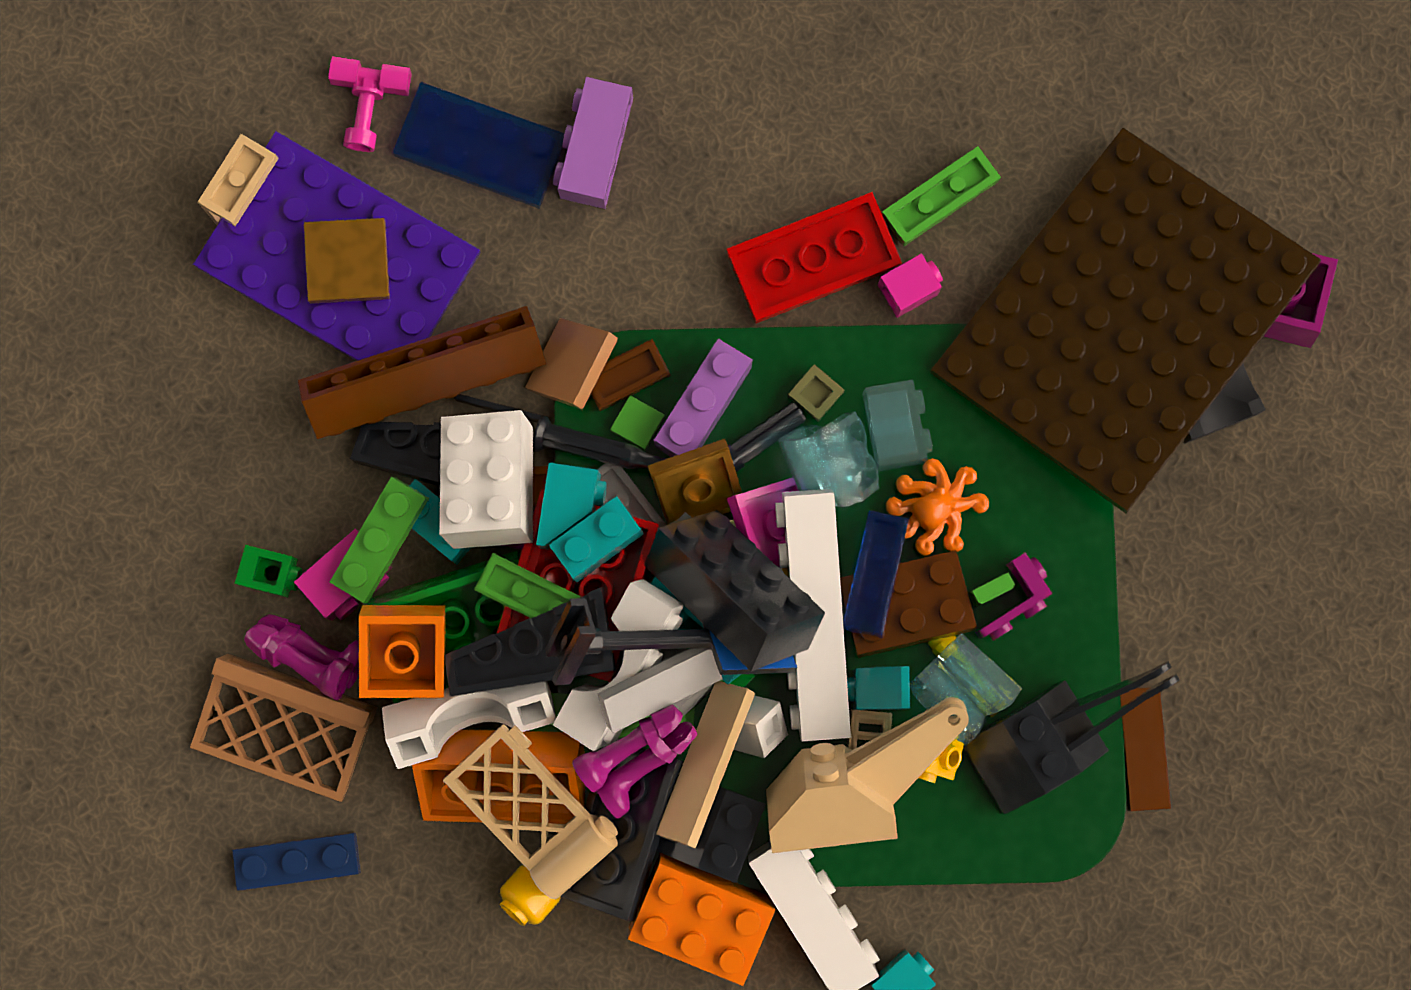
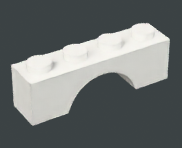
(640, 609)
(421, 726)

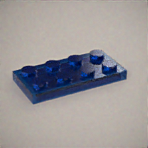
(479, 145)

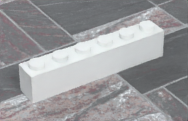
(813, 565)

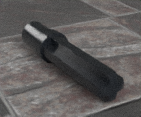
(766, 434)

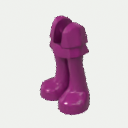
(286, 643)
(665, 741)

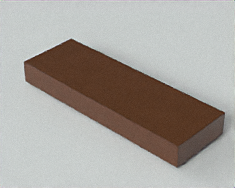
(1145, 754)

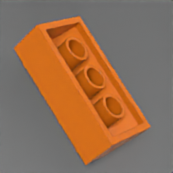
(552, 749)

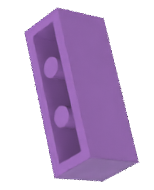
(593, 142)
(704, 400)

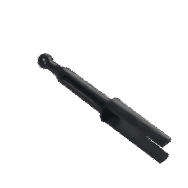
(574, 441)

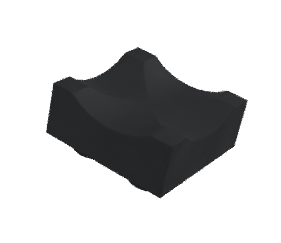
(1233, 405)

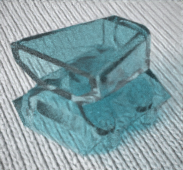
(832, 459)
(967, 675)

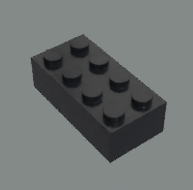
(734, 589)

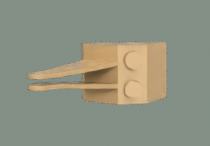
(849, 794)

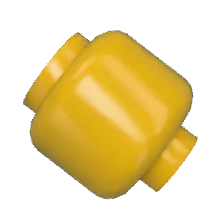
(524, 899)

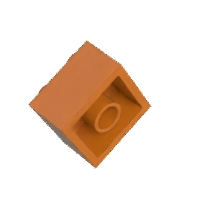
(402, 651)

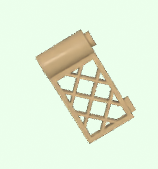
(573, 847)

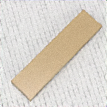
(705, 764)

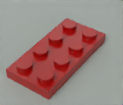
(814, 257)

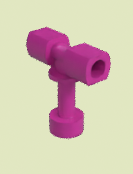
(368, 86)

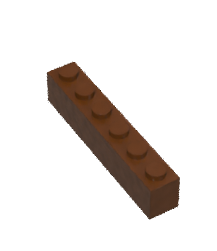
(421, 372)

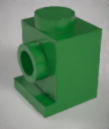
(254, 569)

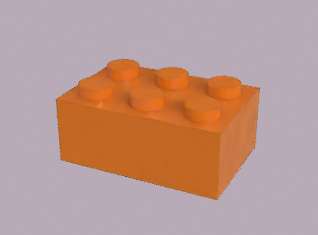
(701, 919)

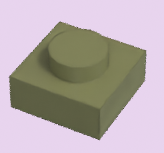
(816, 393)

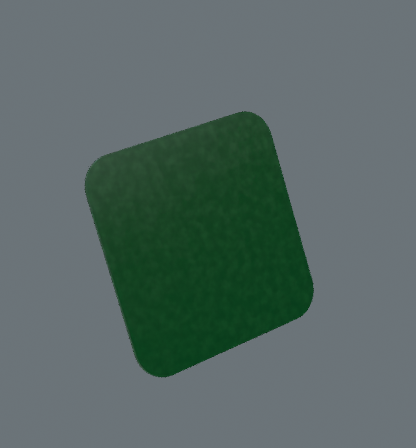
(946, 827)

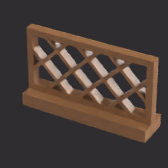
(284, 692)

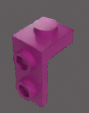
(1030, 576)

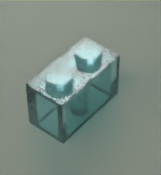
(896, 425)

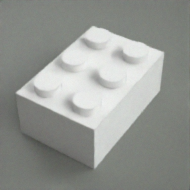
(486, 479)

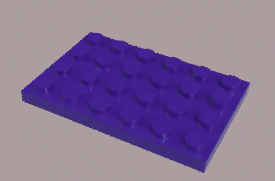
(267, 256)

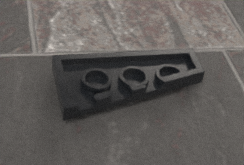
(401, 449)
(518, 653)

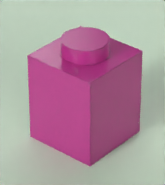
(910, 284)

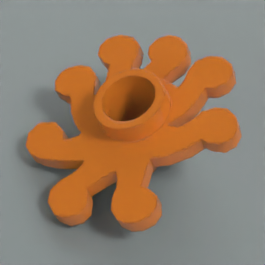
(937, 506)

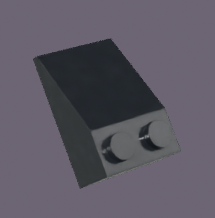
(723, 838)

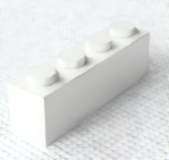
(815, 918)

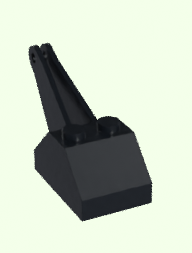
(1049, 740)

